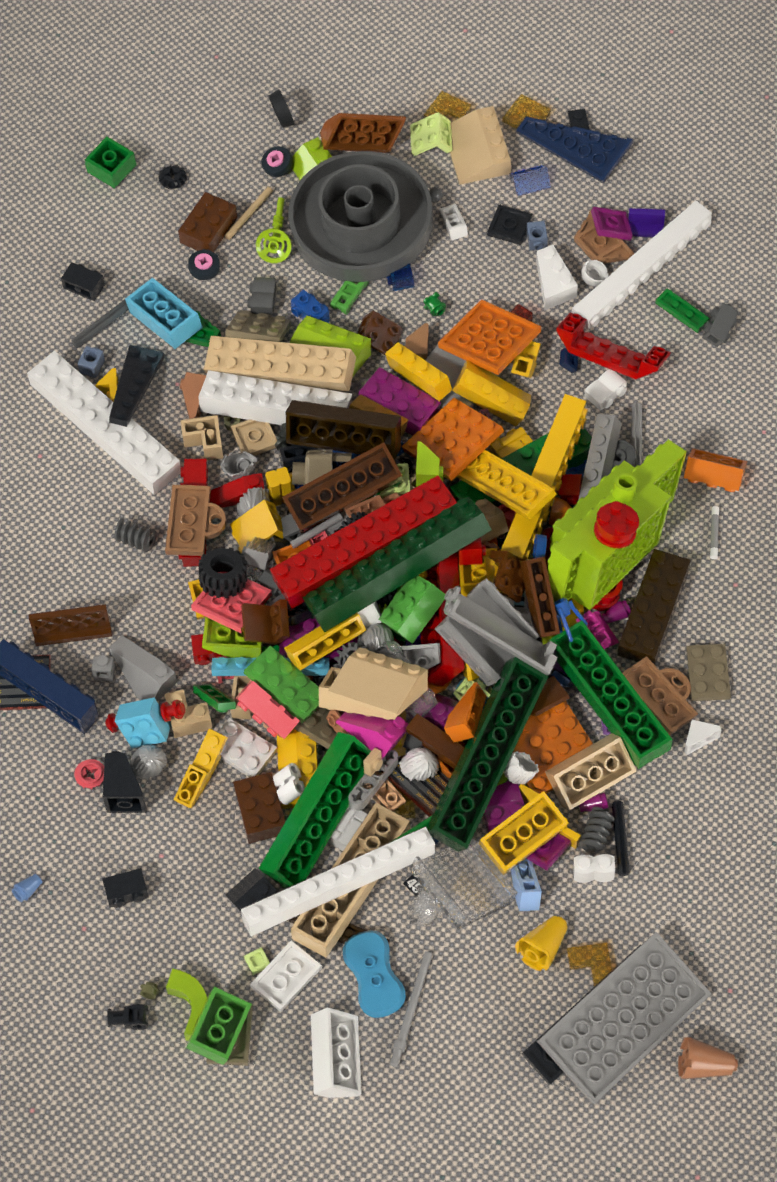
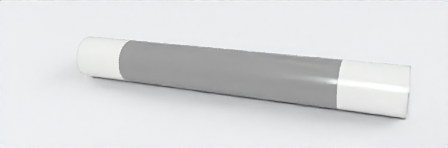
(714, 532)

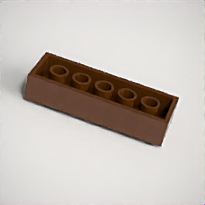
(342, 488)

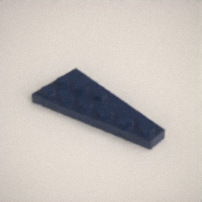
(582, 148)

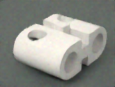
(288, 783)

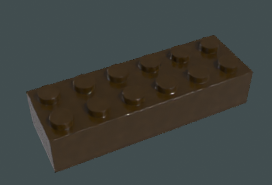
(341, 428)
(654, 607)

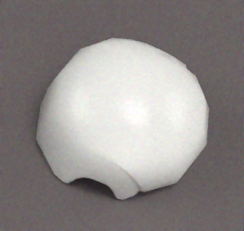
(594, 272)

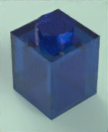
(401, 278)

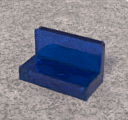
(530, 180)

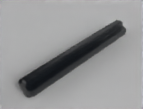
(620, 838)

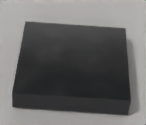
(509, 224)

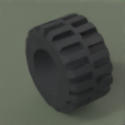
(222, 561)

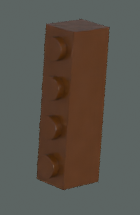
(539, 596)

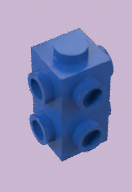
(306, 304)

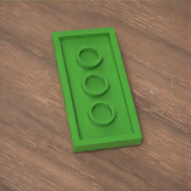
(284, 683)

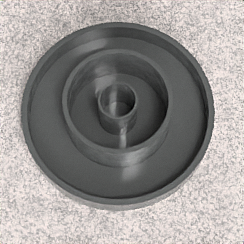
(360, 216)

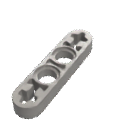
(376, 780)

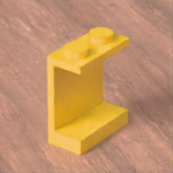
(260, 522)

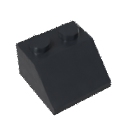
(250, 890)

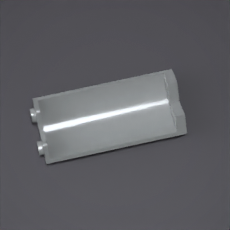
(499, 631)

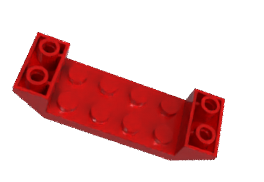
(607, 353)

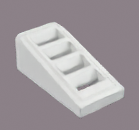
(454, 222)

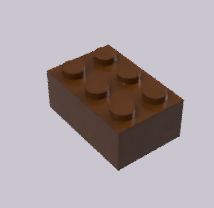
(207, 223)
(259, 807)

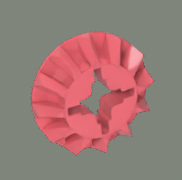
(92, 766)

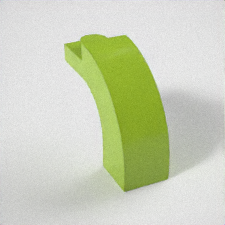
(188, 988)

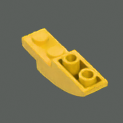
(202, 769)

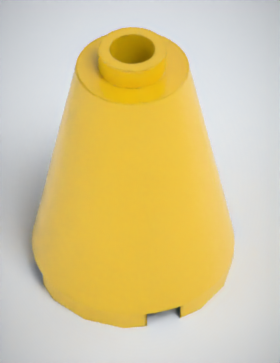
(542, 943)

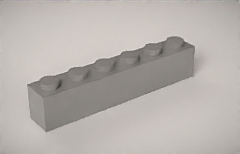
(601, 451)

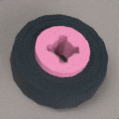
(277, 161)
(207, 270)

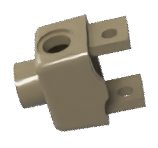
(316, 464)

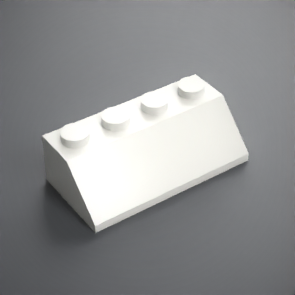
(335, 1054)

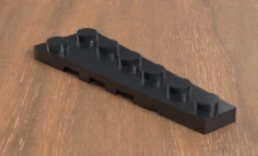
(135, 379)

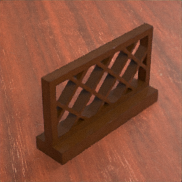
(70, 631)

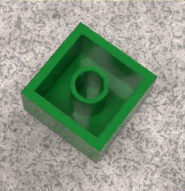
(110, 162)

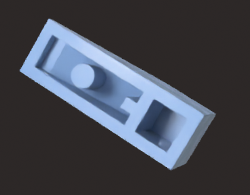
(527, 886)

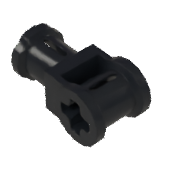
(131, 1017)

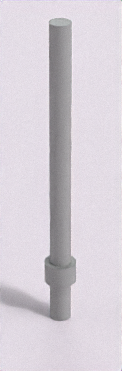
(399, 1044)

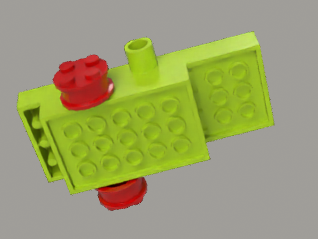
(613, 529)

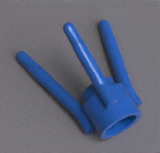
(563, 609)

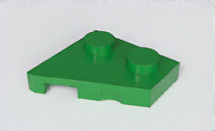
(203, 336)

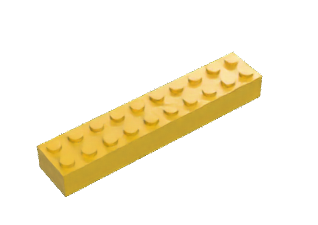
(549, 470)

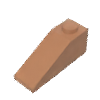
(191, 388)

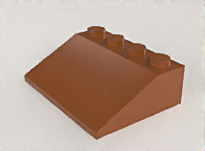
(361, 132)

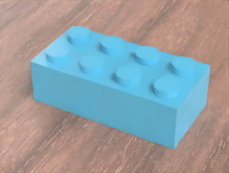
(163, 313)

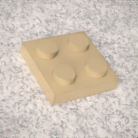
(254, 436)

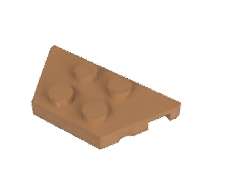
(600, 247)

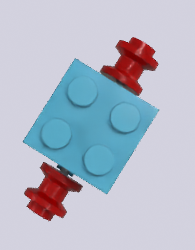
(145, 721)

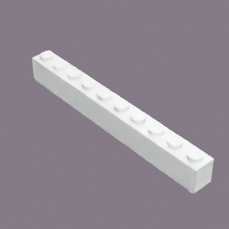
(643, 264)
(337, 881)

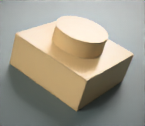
(373, 762)

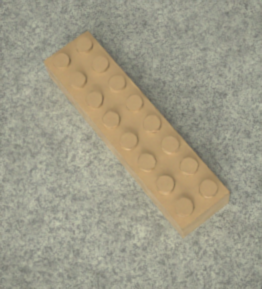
(282, 362)
(324, 925)

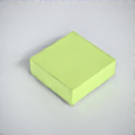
(257, 961)

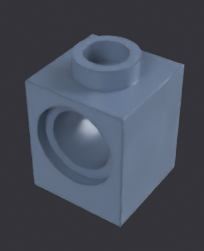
(536, 235)
(89, 367)

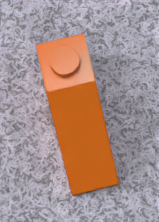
(465, 716)

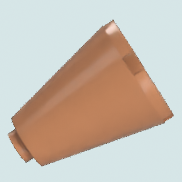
(704, 1060)

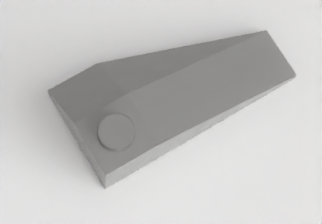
(422, 655)
(142, 670)

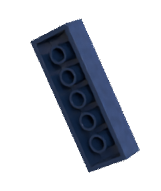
(47, 687)

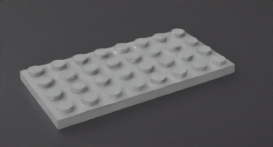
(624, 1018)

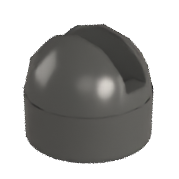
(436, 194)

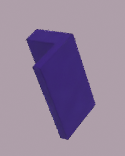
(646, 221)

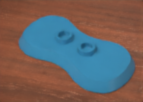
(378, 987)

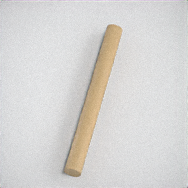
(248, 213)

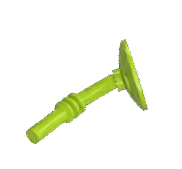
(274, 240)

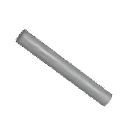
(316, 530)

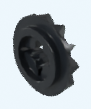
(166, 180)

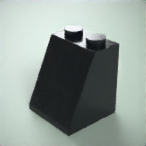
(120, 786)

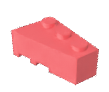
(266, 710)

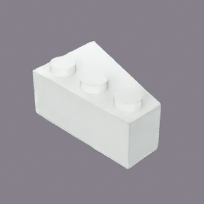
(554, 277)

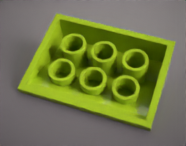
(320, 333)
(228, 641)

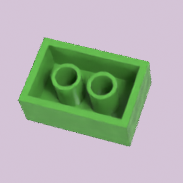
(412, 608)
(218, 1026)

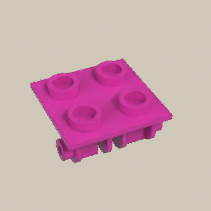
(599, 629)

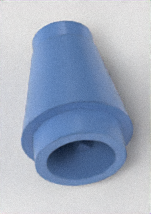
(25, 888)

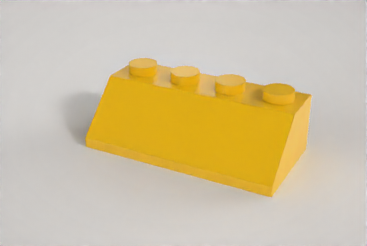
(492, 393)
(300, 750)

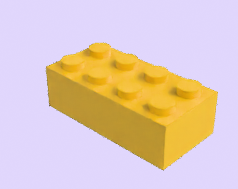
(523, 833)

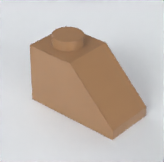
(418, 341)

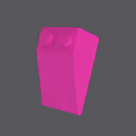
(374, 731)

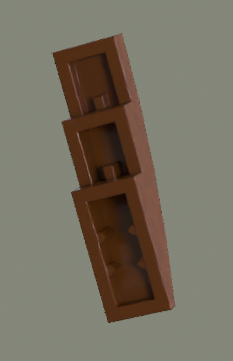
(435, 740)

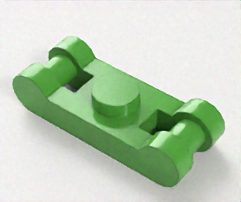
(349, 291)

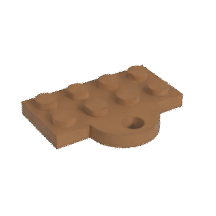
(192, 520)
(661, 693)

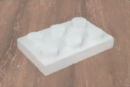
(245, 749)
(286, 976)

